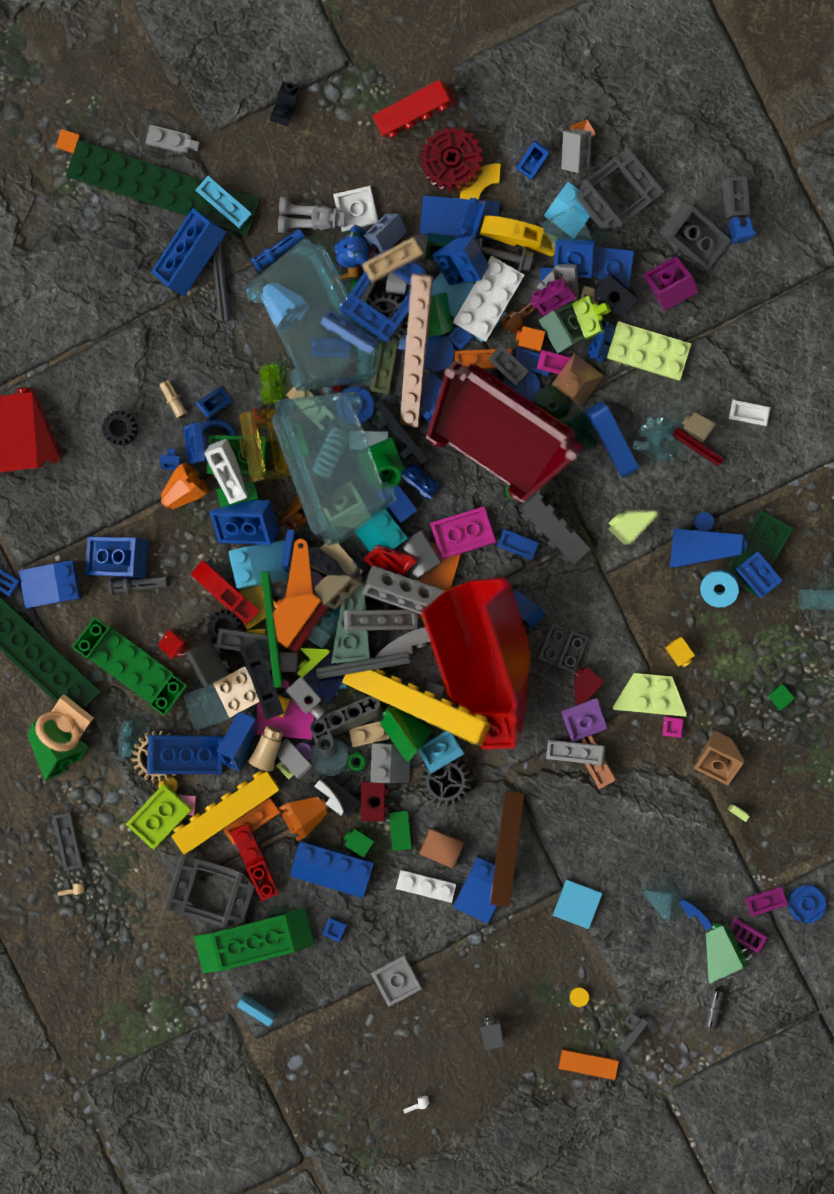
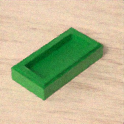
(400, 830)

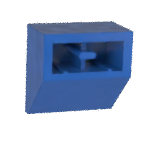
(461, 261)

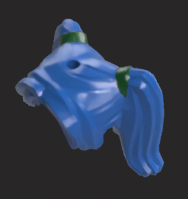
(356, 248)

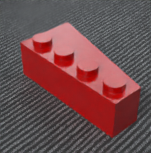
(414, 109)

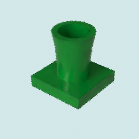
(387, 461)

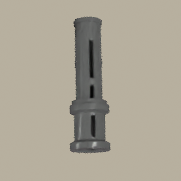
(128, 585)

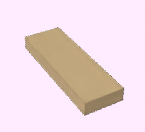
(392, 259)

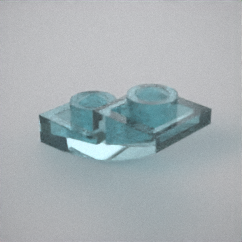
(124, 746)

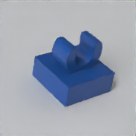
(170, 461)

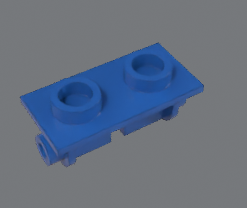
(476, 210)
(597, 349)

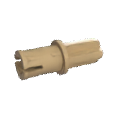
(173, 398)

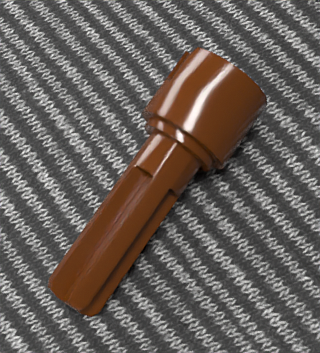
(515, 319)

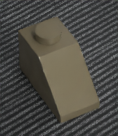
(697, 426)
(336, 589)

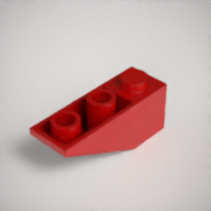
(173, 644)

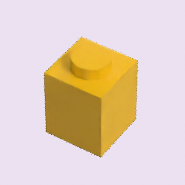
(680, 652)

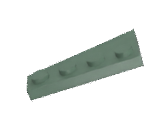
(351, 644)

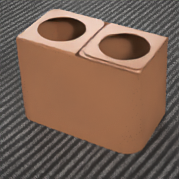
(441, 848)

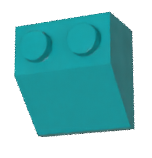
(381, 531)

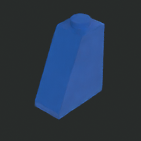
(238, 741)

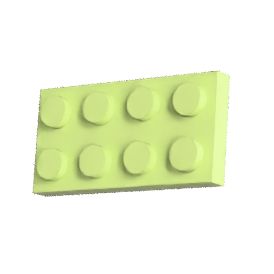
(648, 351)

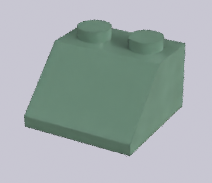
(562, 327)

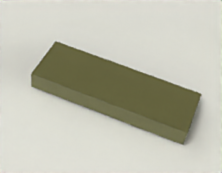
(384, 367)

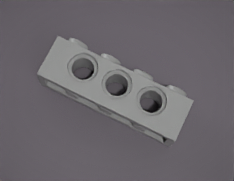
(399, 590)

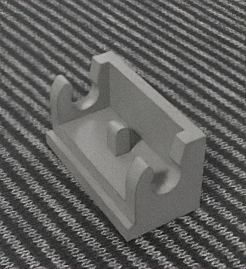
(576, 150)

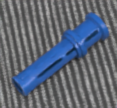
(270, 255)

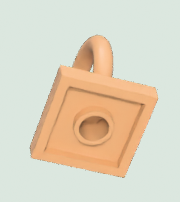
(69, 719)

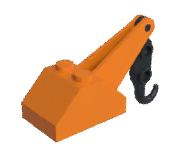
(300, 601)

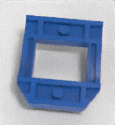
(371, 318)

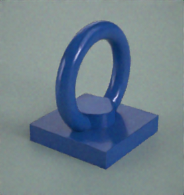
(196, 441)

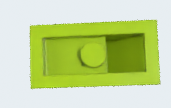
(315, 655)

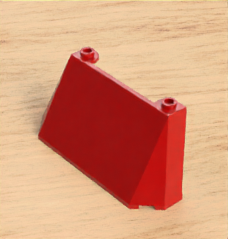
(25, 432)

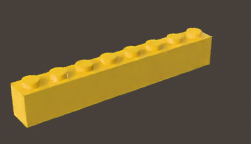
(420, 704)

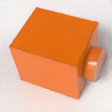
(530, 338)

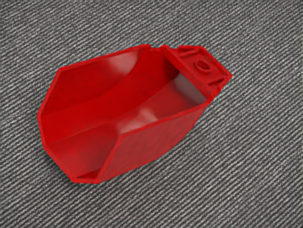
(483, 655)

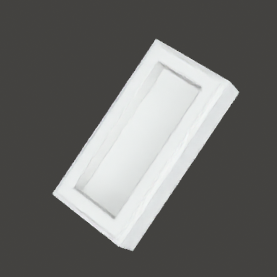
(749, 413)

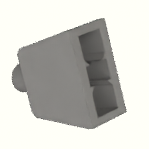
(299, 691)

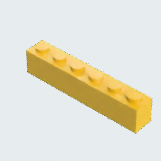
(225, 812)

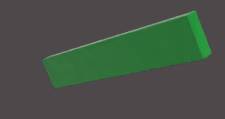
(272, 636)

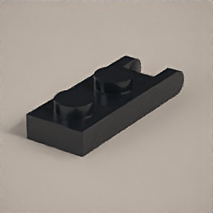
(347, 800)

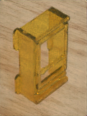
(252, 450)

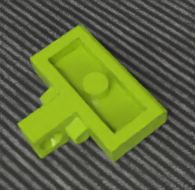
(590, 316)

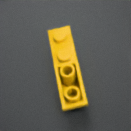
(517, 232)

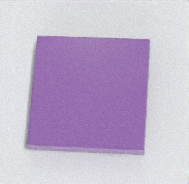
(584, 720)

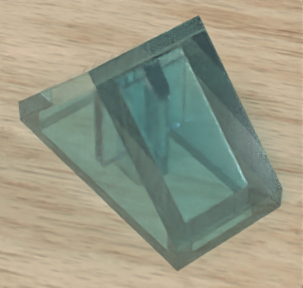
(660, 900)

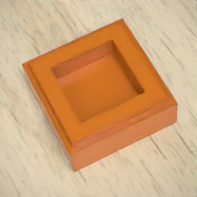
(67, 141)

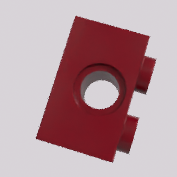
(370, 812)

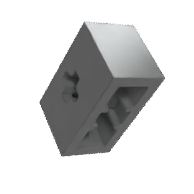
(491, 1032)

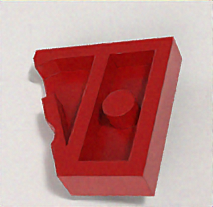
(390, 559)

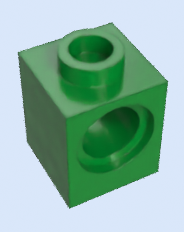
(358, 841)

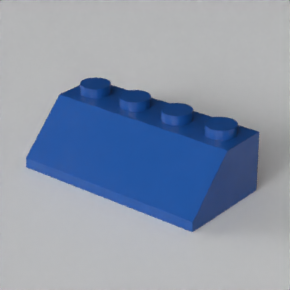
(188, 252)
(331, 868)

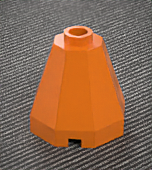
(183, 487)
(304, 815)

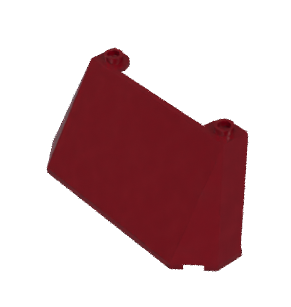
(500, 430)

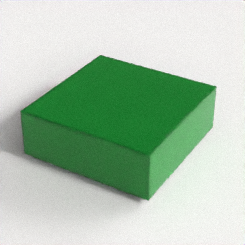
(781, 697)

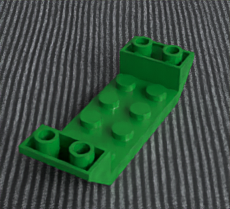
(130, 665)
(254, 941)

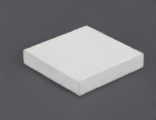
(358, 207)

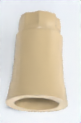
(267, 749)

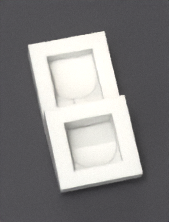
(333, 801)

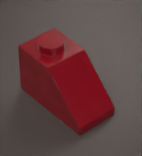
(585, 685)

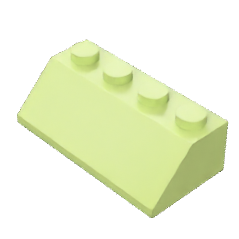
(630, 524)

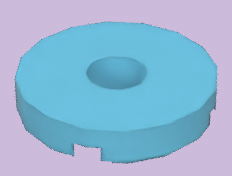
(715, 598)

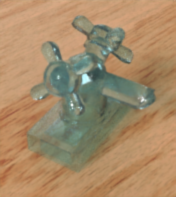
(655, 436)

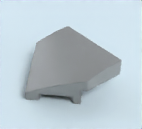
(569, 272)

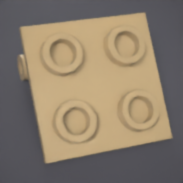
(236, 691)

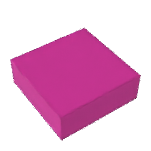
(672, 727)

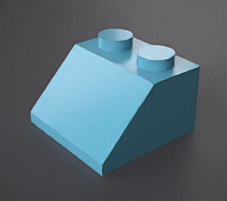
(566, 199)

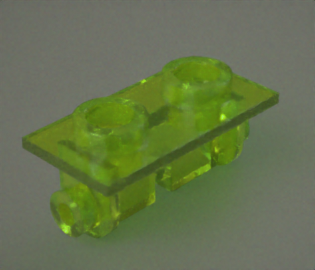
(268, 375)

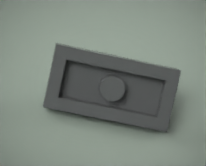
(508, 365)
(636, 1026)

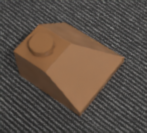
(577, 380)
(720, 758)

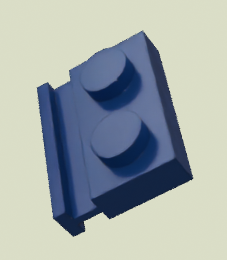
(758, 574)

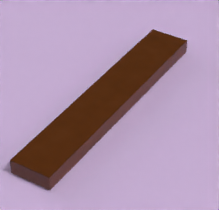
(506, 849)

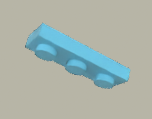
(223, 202)

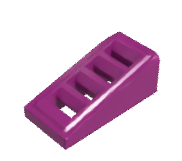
(761, 944)

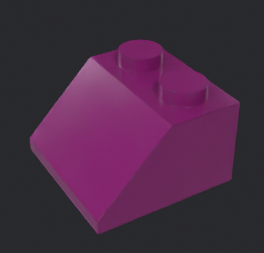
(670, 283)

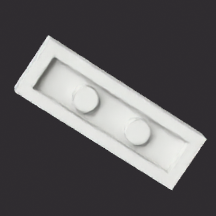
(426, 886)

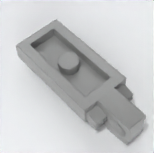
(170, 140)

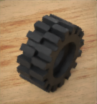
(108, 428)
(219, 616)

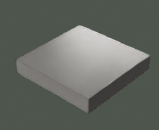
(396, 980)

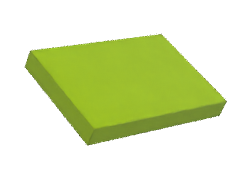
(159, 816)

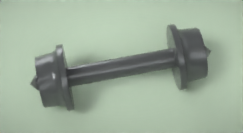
(525, 259)

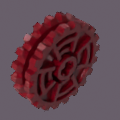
(459, 146)

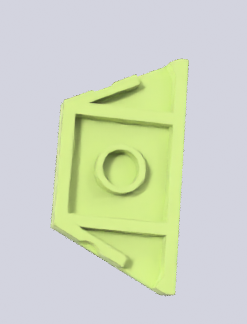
(650, 695)

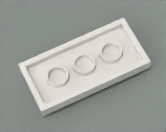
(488, 299)

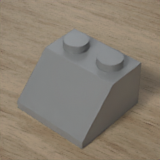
(388, 764)

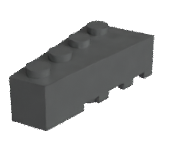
(554, 529)

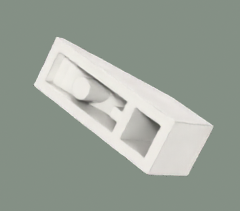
(226, 470)

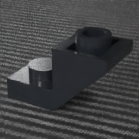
(285, 103)

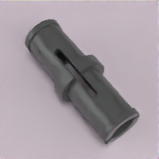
(714, 1009)

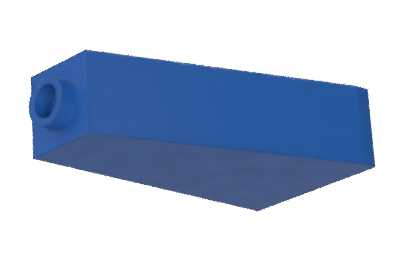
(697, 547)

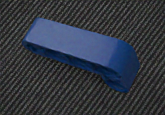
(612, 438)

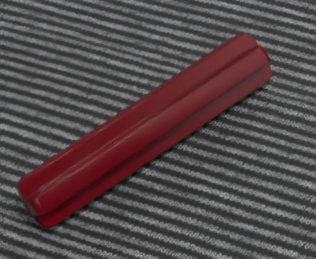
(697, 446)

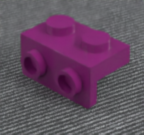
(553, 296)

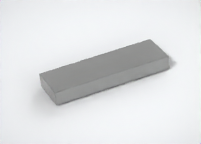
(575, 752)

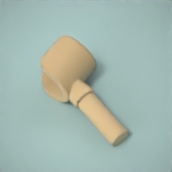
(77, 889)

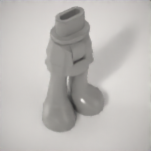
(321, 216)

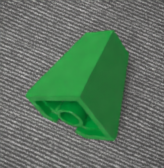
(50, 761)

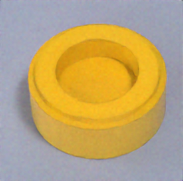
(172, 783)
(579, 997)

